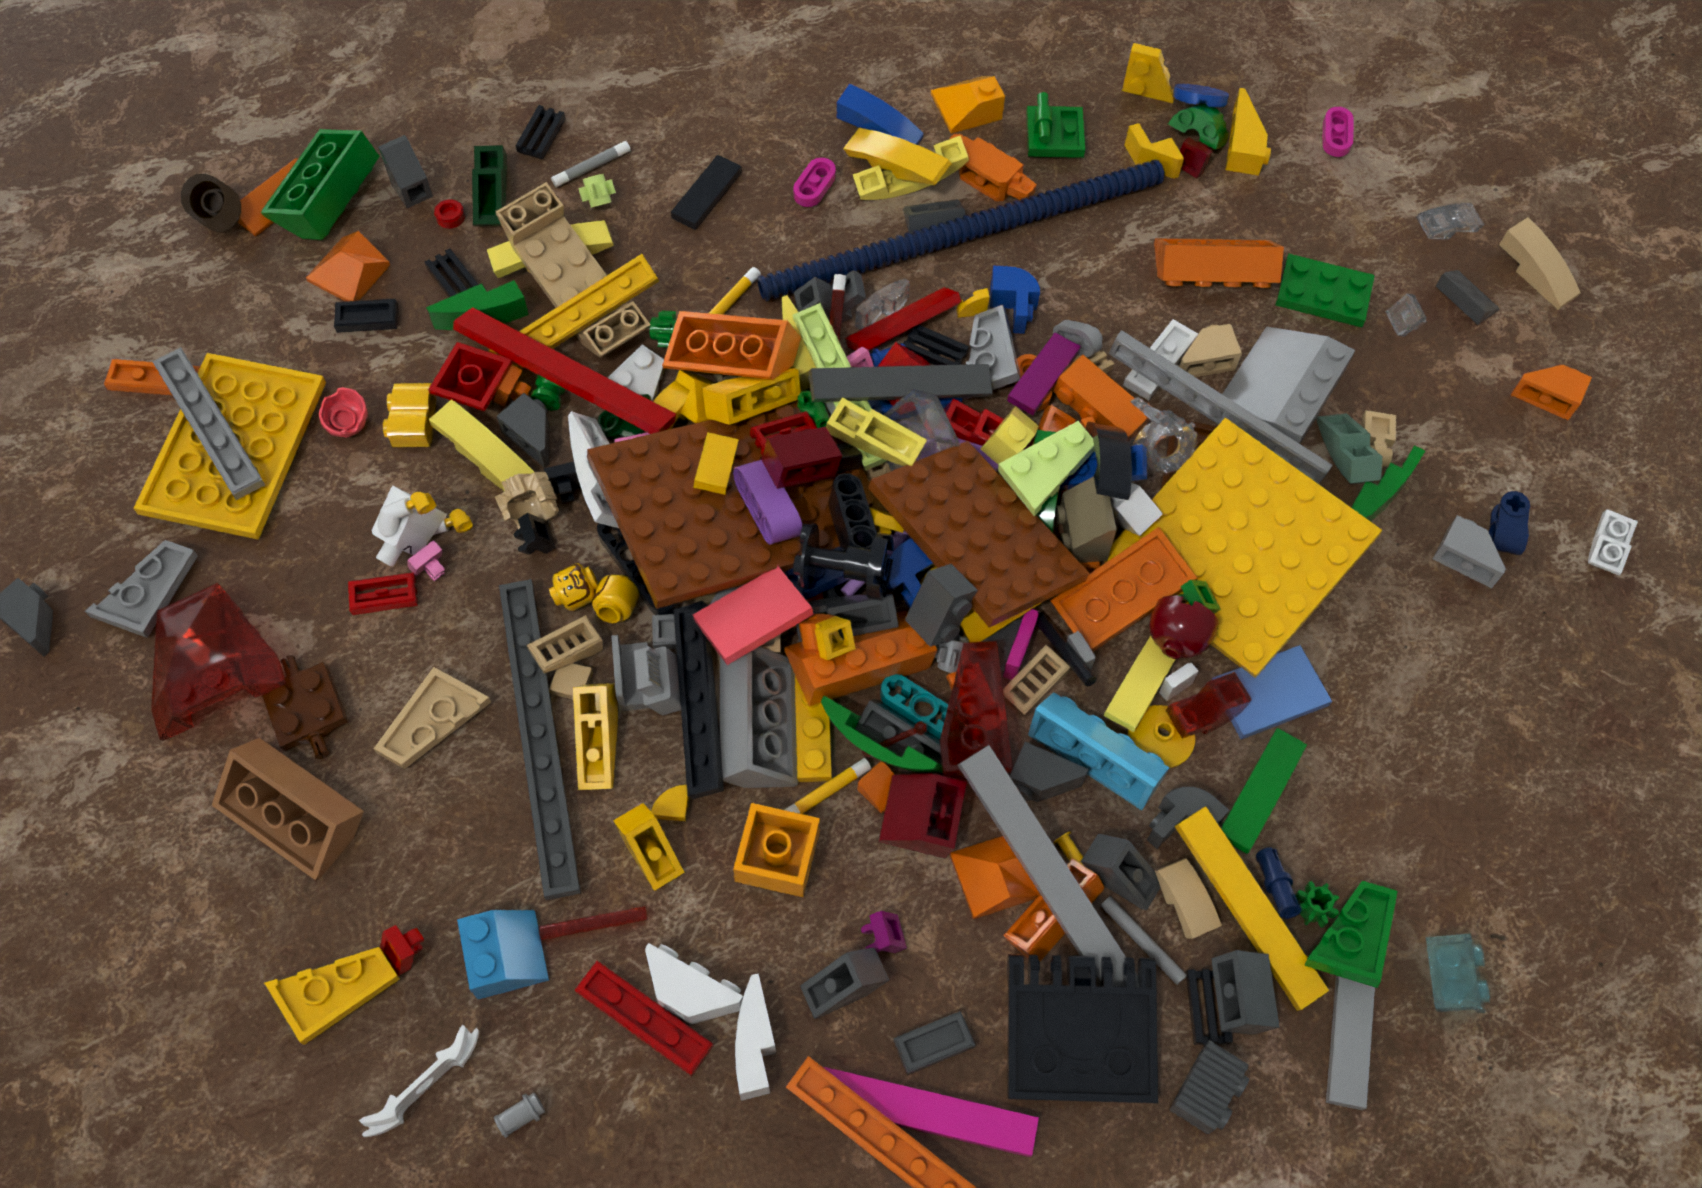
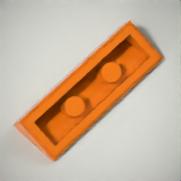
(256, 200)
(1038, 928)

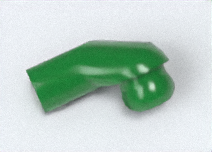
(816, 410)

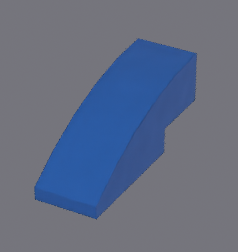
(874, 114)

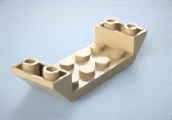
(564, 265)

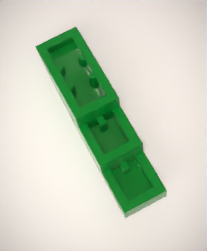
(1375, 498)
(1262, 790)

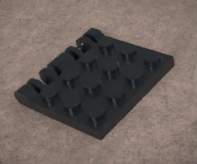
(1082, 1036)

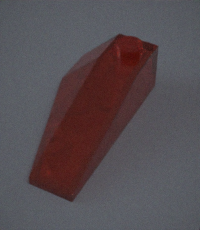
(975, 710)

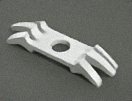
(393, 1111)

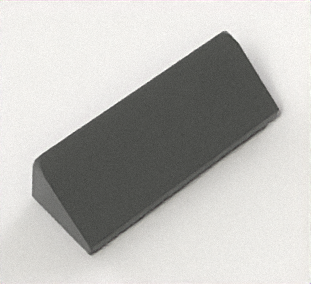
(882, 723)

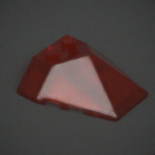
(205, 656)

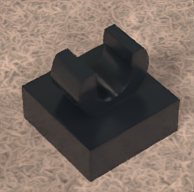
(563, 480)
(535, 534)

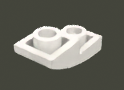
(1612, 542)

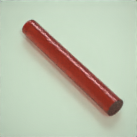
(593, 923)

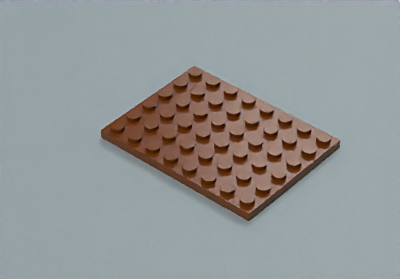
(695, 538)

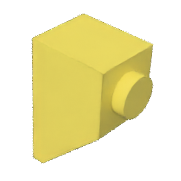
(1010, 436)

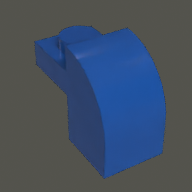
(1016, 291)
(907, 564)

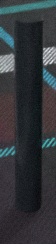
(1065, 650)

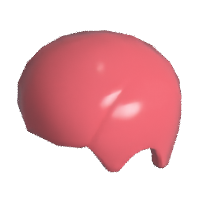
(343, 413)

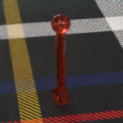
(919, 728)

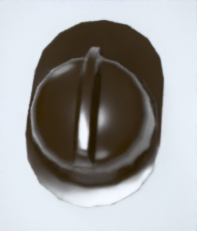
(211, 202)

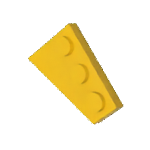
(327, 994)

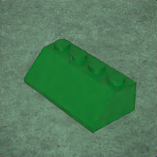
(321, 183)

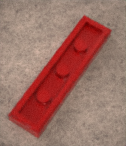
(904, 319)
(644, 1018)

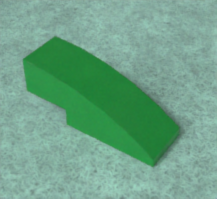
(502, 303)

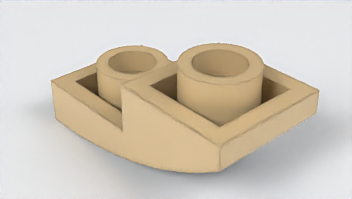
(1190, 898)

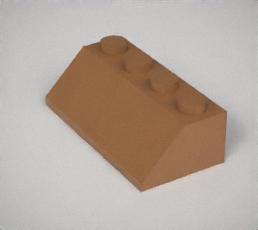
(286, 807)

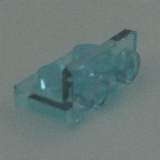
(1456, 974)

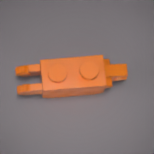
(994, 171)

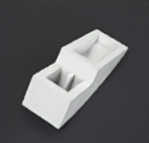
(753, 1042)

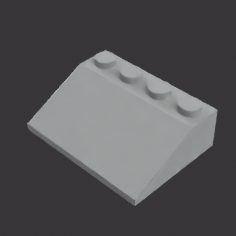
(1289, 378)

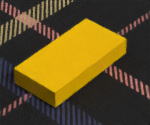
(716, 463)

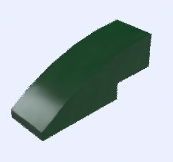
(488, 184)

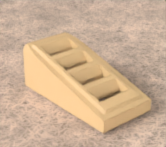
(582, 626)
(1058, 664)

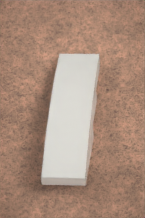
(587, 434)

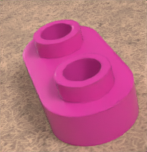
(1338, 131)
(810, 187)

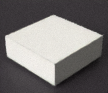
(1178, 681)

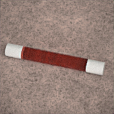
(837, 303)

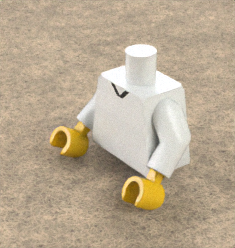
(410, 522)

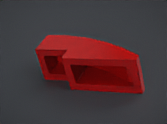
(972, 425)

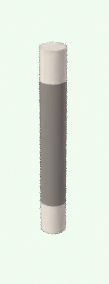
(591, 164)

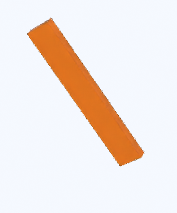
(872, 1129)

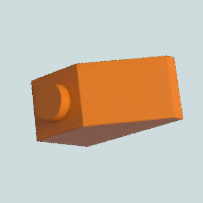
(1553, 389)

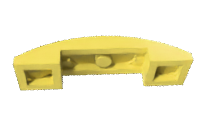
(876, 185)

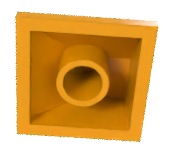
(970, 103)

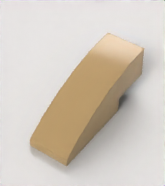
(1540, 263)

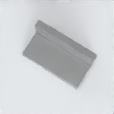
(625, 675)

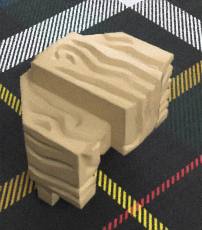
(527, 494)

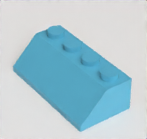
(1088, 742)

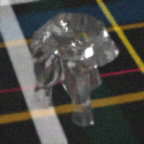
(1162, 425)

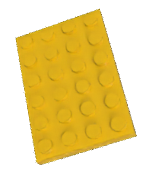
(267, 414)

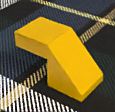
(1143, 150)
(694, 405)

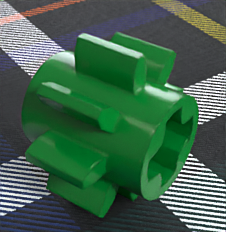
(662, 327)
(1321, 896)

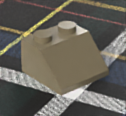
(1086, 522)

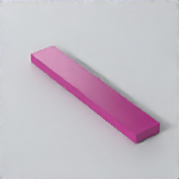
(946, 1115)

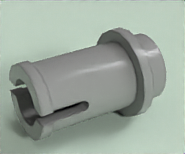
(519, 1114)

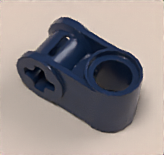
(1510, 523)

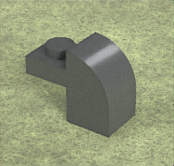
(818, 292)
(1180, 805)

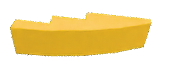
(900, 156)

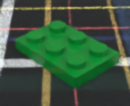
(1325, 290)

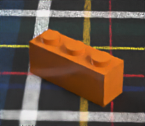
(1097, 395)

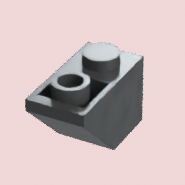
(405, 172)

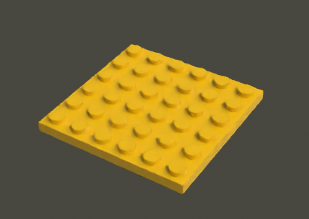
(1258, 538)

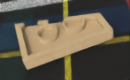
(429, 717)

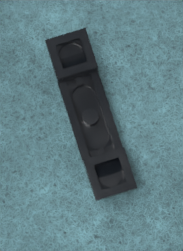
(1113, 459)

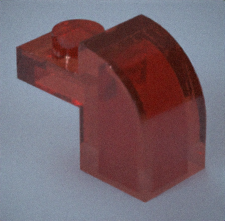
(1211, 708)

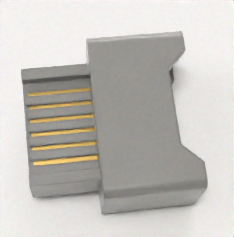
(658, 679)

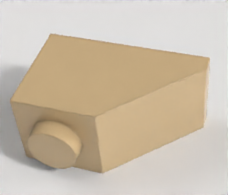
(1212, 352)

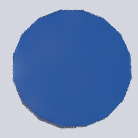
(1200, 94)

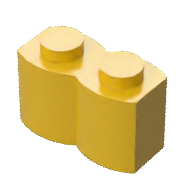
(409, 415)

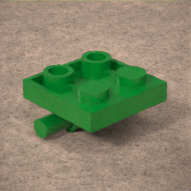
(1054, 130)

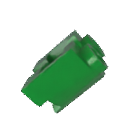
(1206, 121)

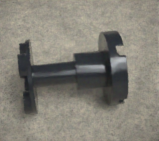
(857, 563)

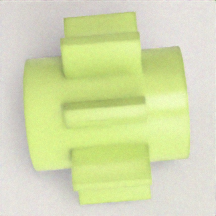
(597, 190)

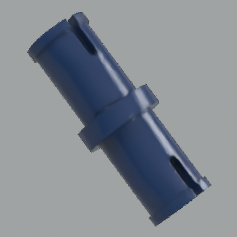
(1278, 883)

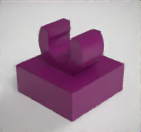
(886, 931)

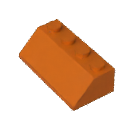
(1218, 261)
(732, 345)
(873, 660)

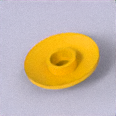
(1170, 748)

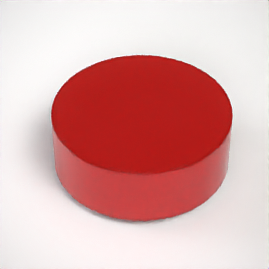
(449, 213)

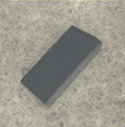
(932, 213)
(1466, 296)

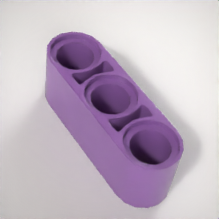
(768, 505)

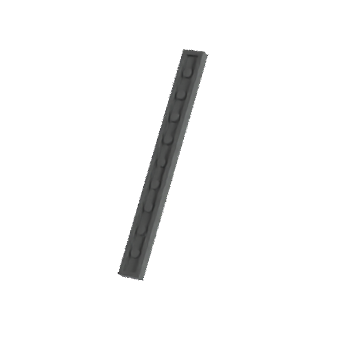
(539, 744)

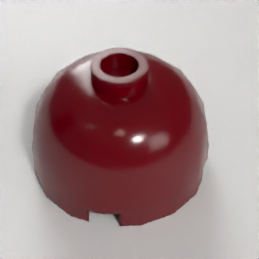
(1182, 628)

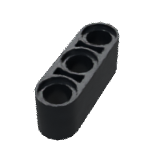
(851, 513)

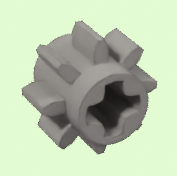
(949, 653)

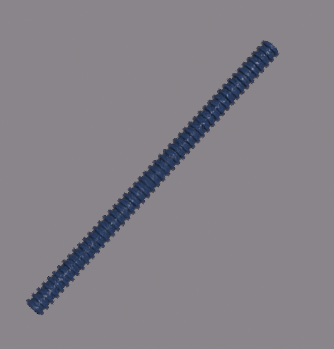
(966, 228)

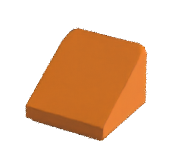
(875, 785)

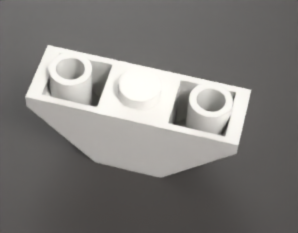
(687, 988)

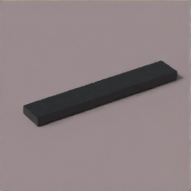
(697, 705)

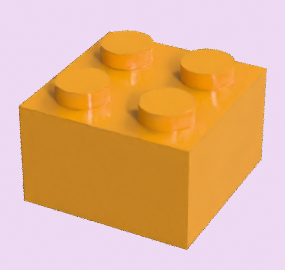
(776, 850)

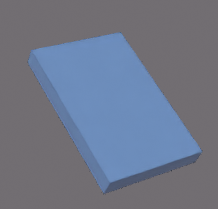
(1279, 693)

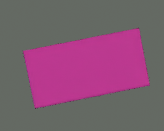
(1021, 644)

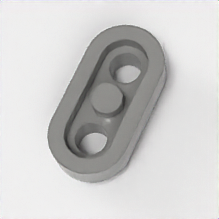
(1082, 334)

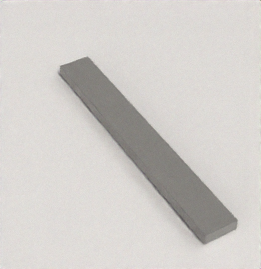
(1214, 404)
(1042, 862)

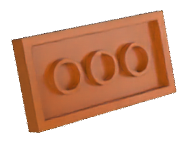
(1123, 589)

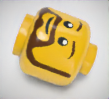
(573, 586)
(615, 598)

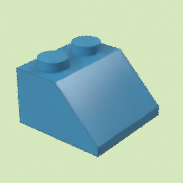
(502, 951)

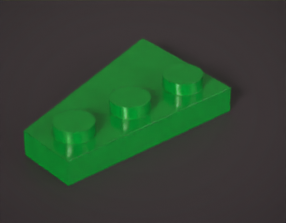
(1358, 937)

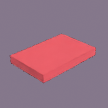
(752, 615)

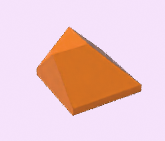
(349, 268)
(992, 877)

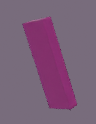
(1043, 373)

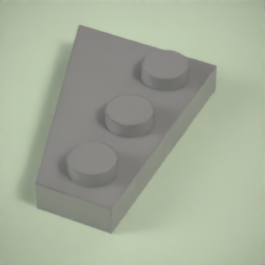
(993, 345)
(150, 588)

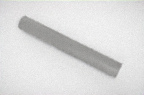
(1143, 940)

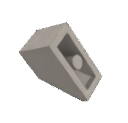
(1470, 552)

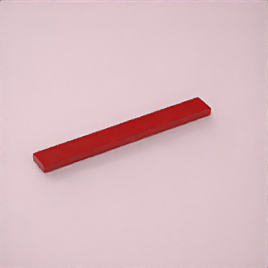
(564, 371)

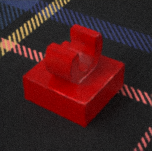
(401, 948)

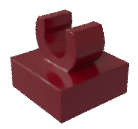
(1195, 157)

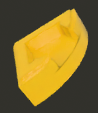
(974, 305)
(672, 804)

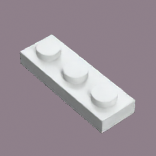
(1171, 345)

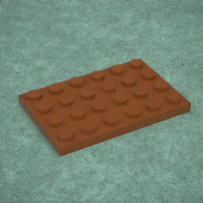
(976, 522)

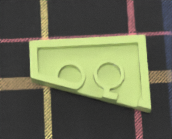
(1045, 465)

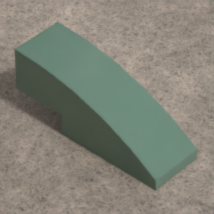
(1350, 448)

